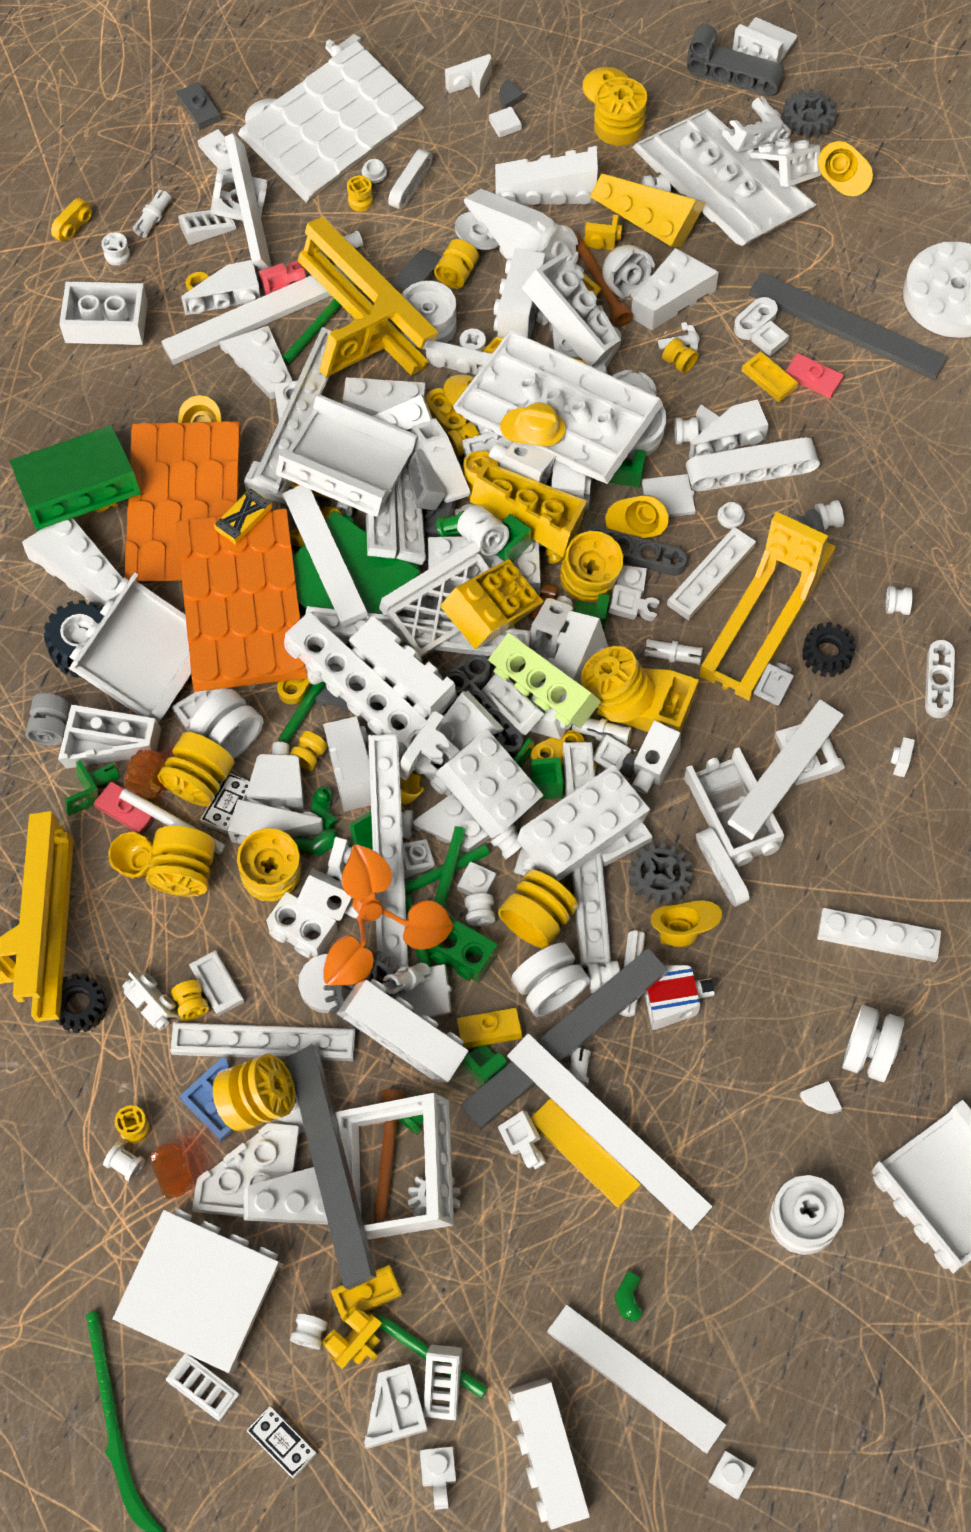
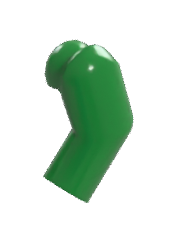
(320, 806)
(318, 845)
(625, 1299)

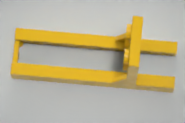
(370, 329)
(798, 548)
(42, 926)

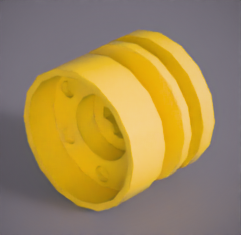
(620, 111)
(594, 552)
(618, 683)
(196, 769)
(260, 852)
(181, 861)
(538, 909)
(254, 1093)

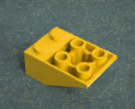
(490, 603)
(671, 700)

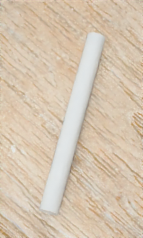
(160, 814)

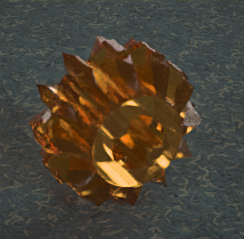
(143, 772)
(171, 1170)

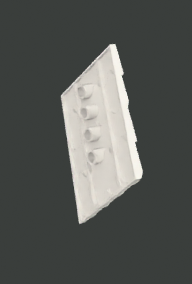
(330, 121)
(738, 190)
(598, 410)

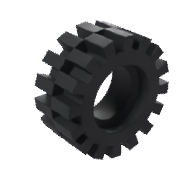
(832, 636)
(94, 1010)

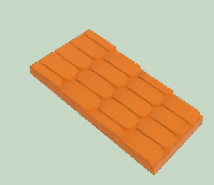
(181, 476)
(239, 603)

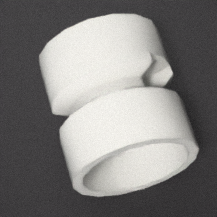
(484, 529)

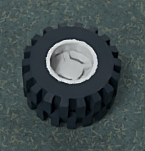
(68, 630)

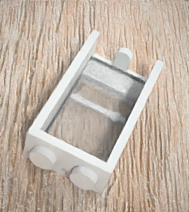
(719, 794)

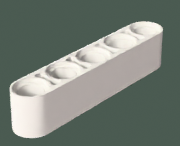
(752, 464)

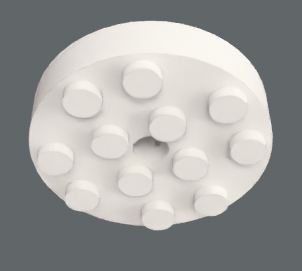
(940, 289)

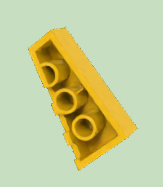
(652, 209)
(545, 510)

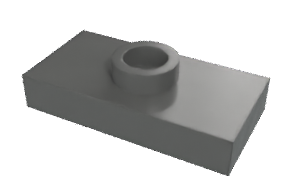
(198, 106)

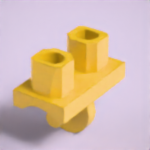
(355, 1343)

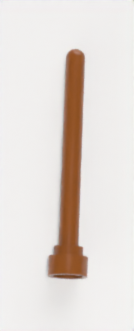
(620, 313)
(386, 1160)

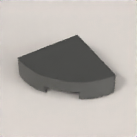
(510, 94)
(628, 763)

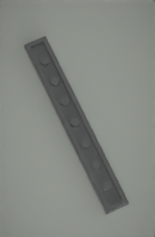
(850, 326)
(568, 1035)
(331, 1168)

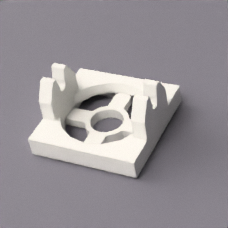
(219, 208)
(424, 750)

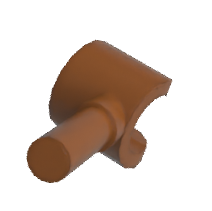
(547, 591)

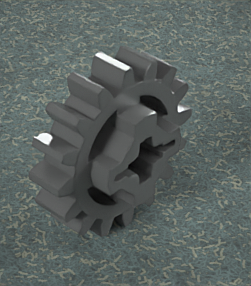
(809, 112)
(660, 886)

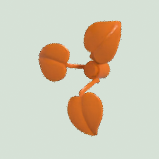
(362, 878)

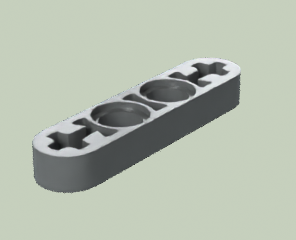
(638, 544)

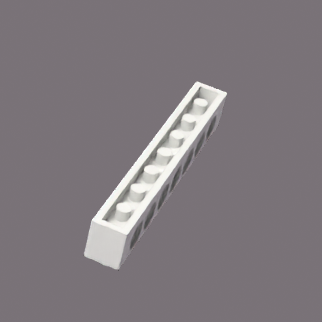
(312, 632)

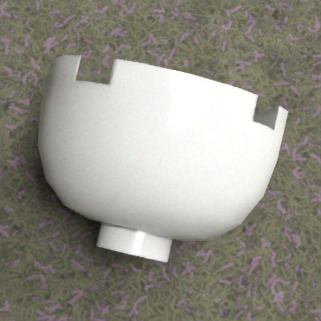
(627, 270)

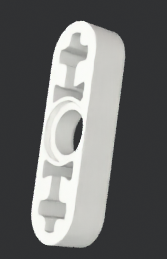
(410, 179)
(933, 688)
(722, 867)

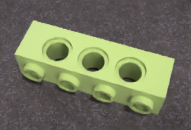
(579, 701)

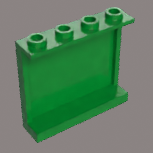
(74, 477)
(371, 575)

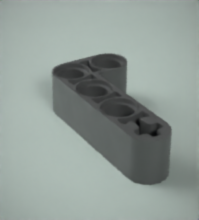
(731, 66)
(474, 683)

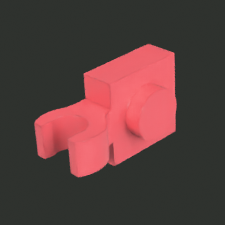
(280, 276)

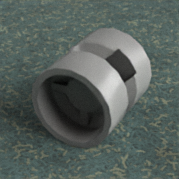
(47, 719)

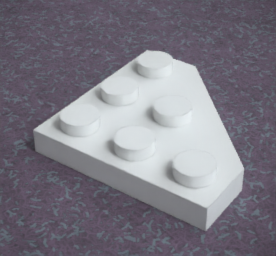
(261, 1158)

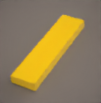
(585, 1153)

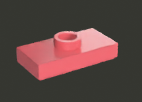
(814, 375)
(121, 811)

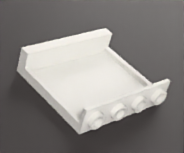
(347, 455)
(136, 651)
(933, 1186)
(197, 1289)

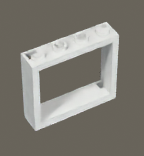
(437, 1158)

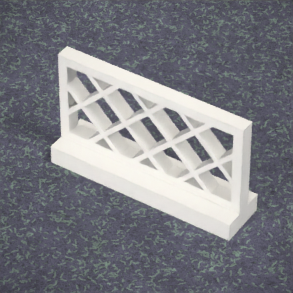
(425, 585)

